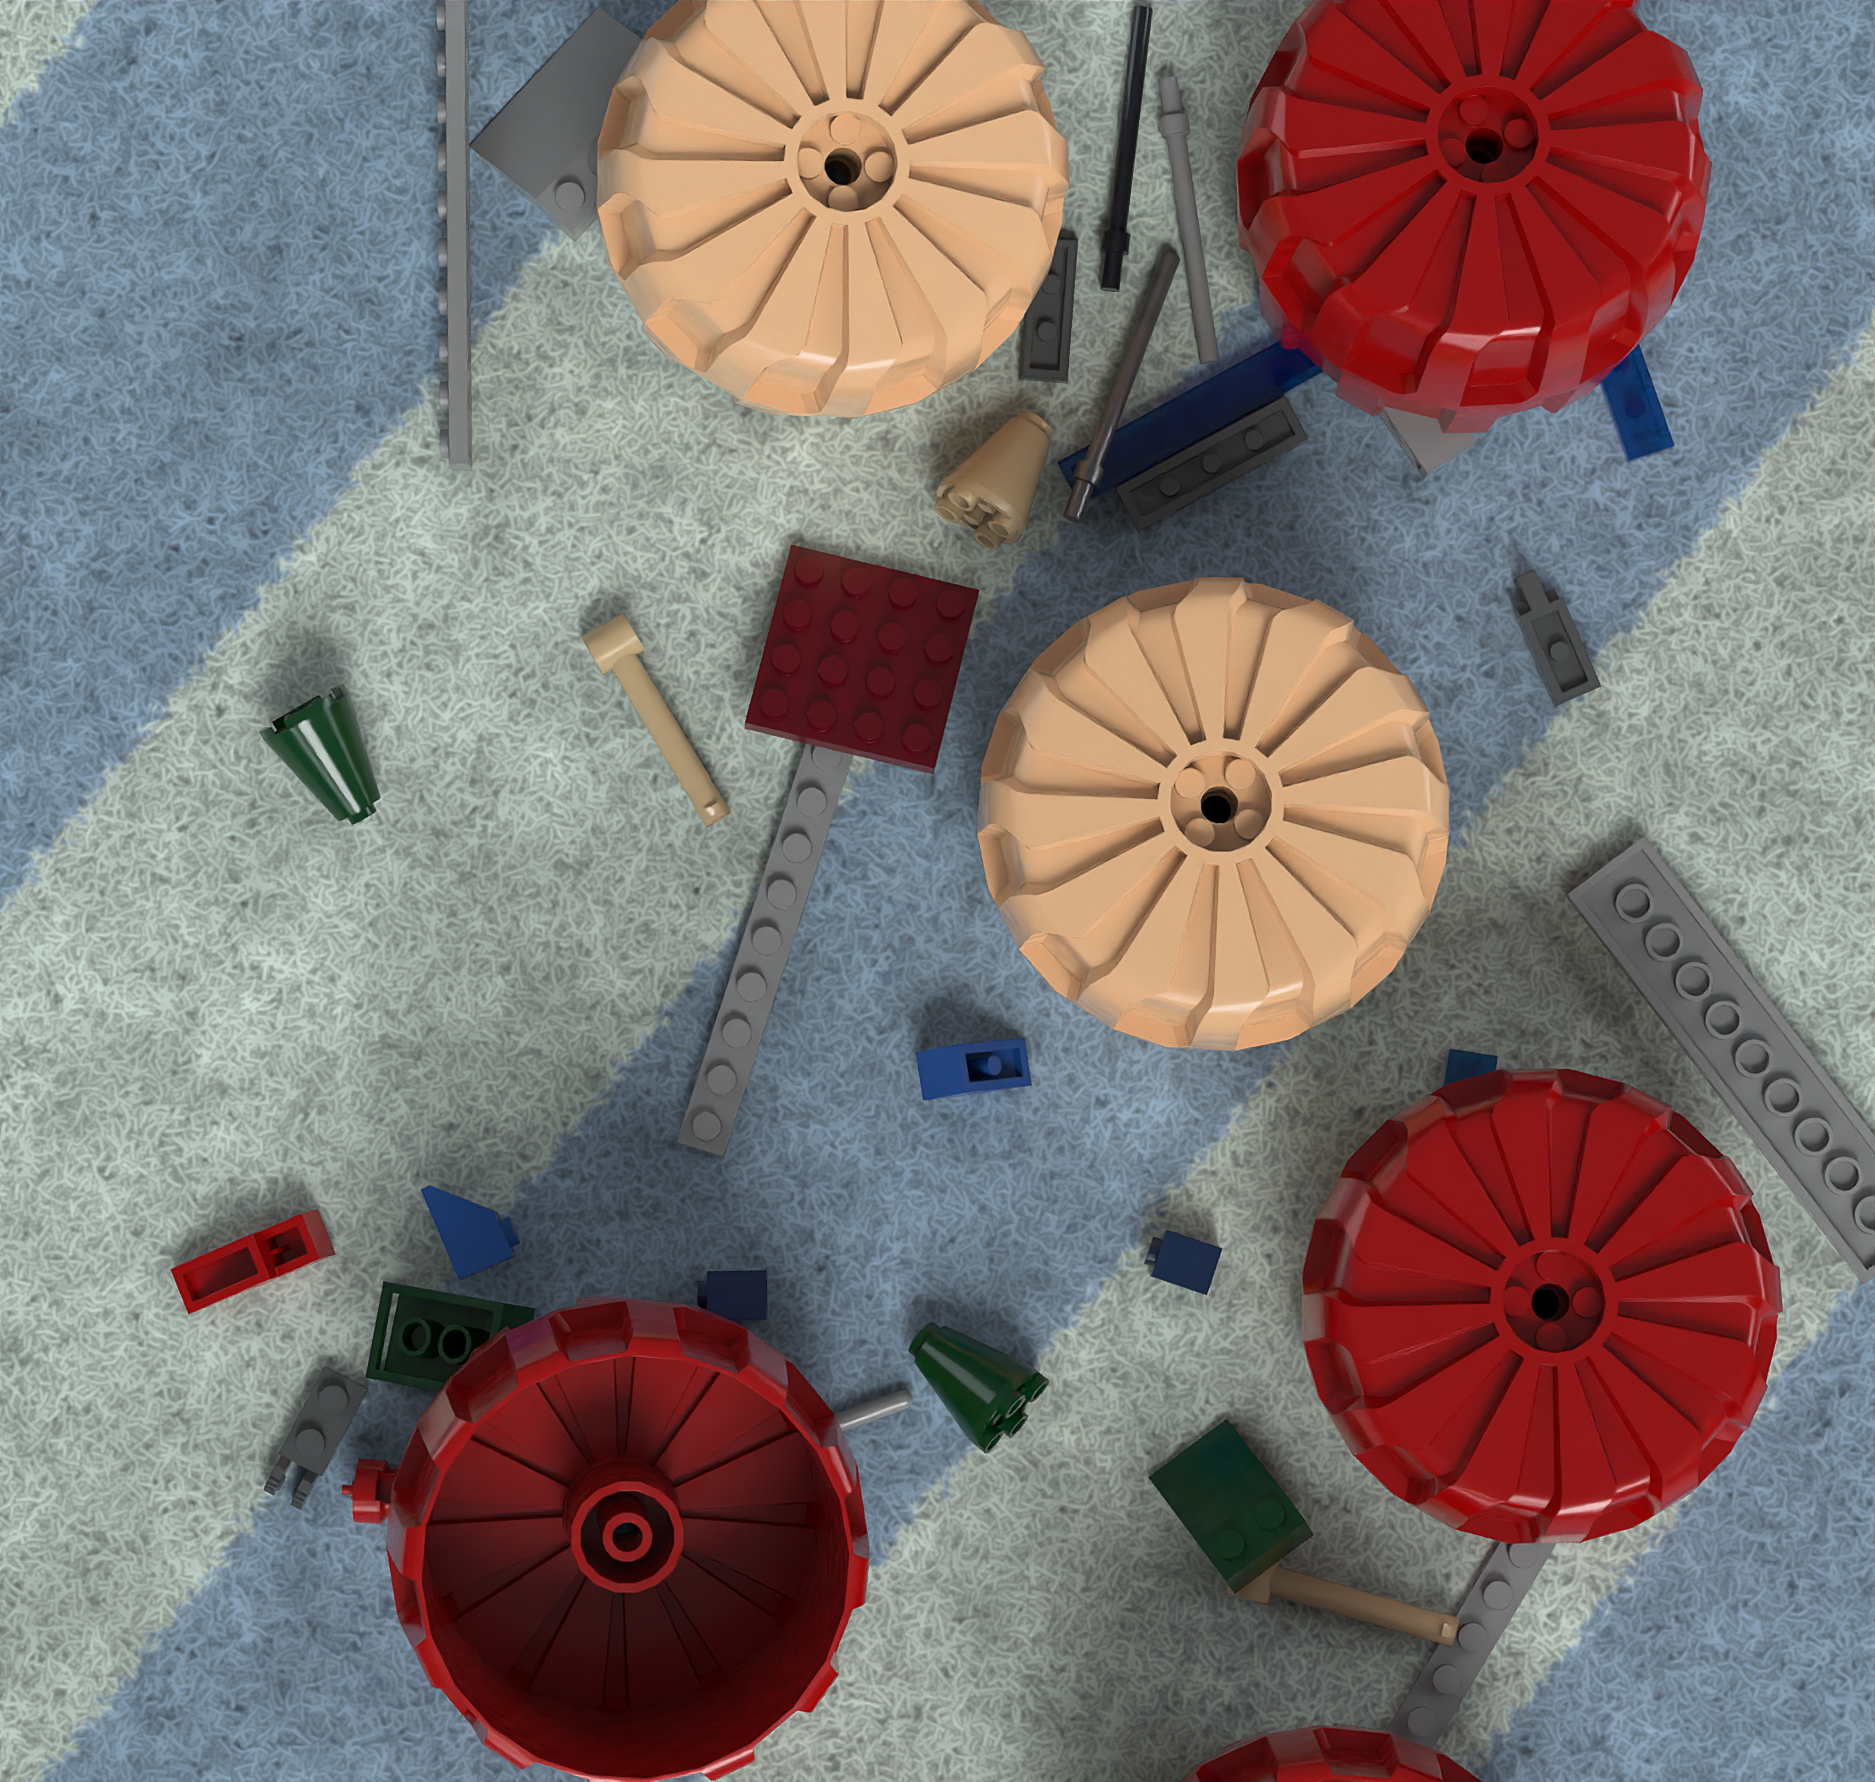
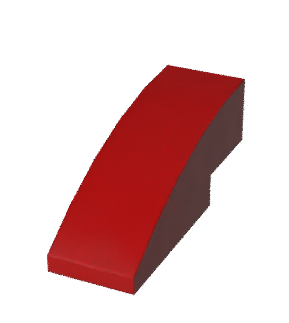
(253, 1261)

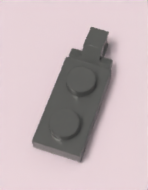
(1553, 641)

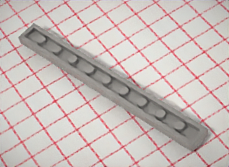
(455, 249)
(764, 949)
(1481, 1623)

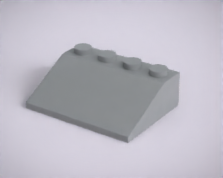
(553, 125)

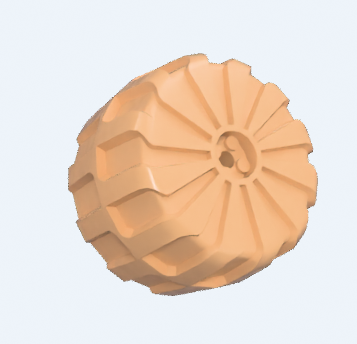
(810, 286)
(1193, 922)

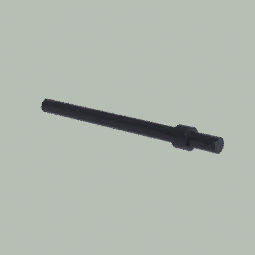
(1115, 239)

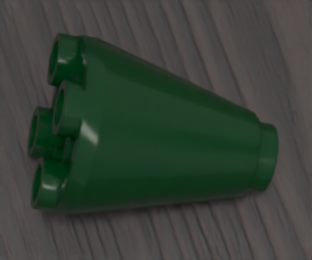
(977, 1383)

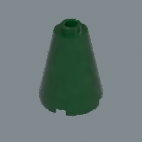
(327, 754)

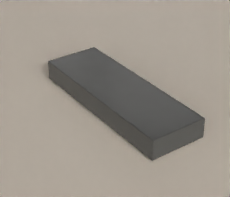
(1049, 319)

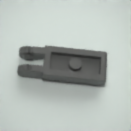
(317, 1432)

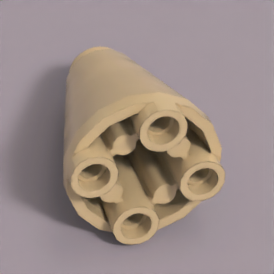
(998, 482)

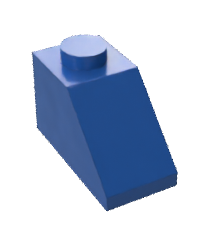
(973, 1068)
(470, 1232)

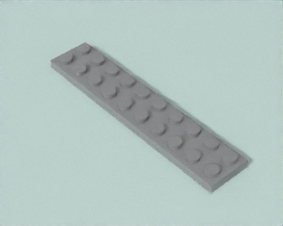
(1738, 1043)

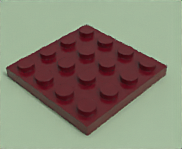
(861, 659)

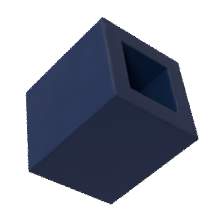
(1183, 1261)
(735, 1294)

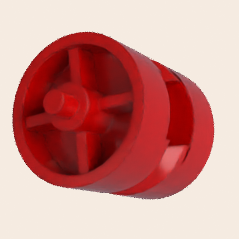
(371, 1490)

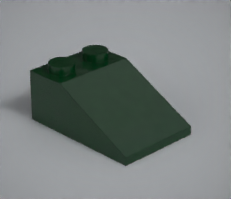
(434, 1333)
(1231, 1506)

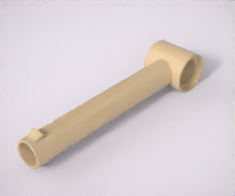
(616, 649)
(1350, 1603)

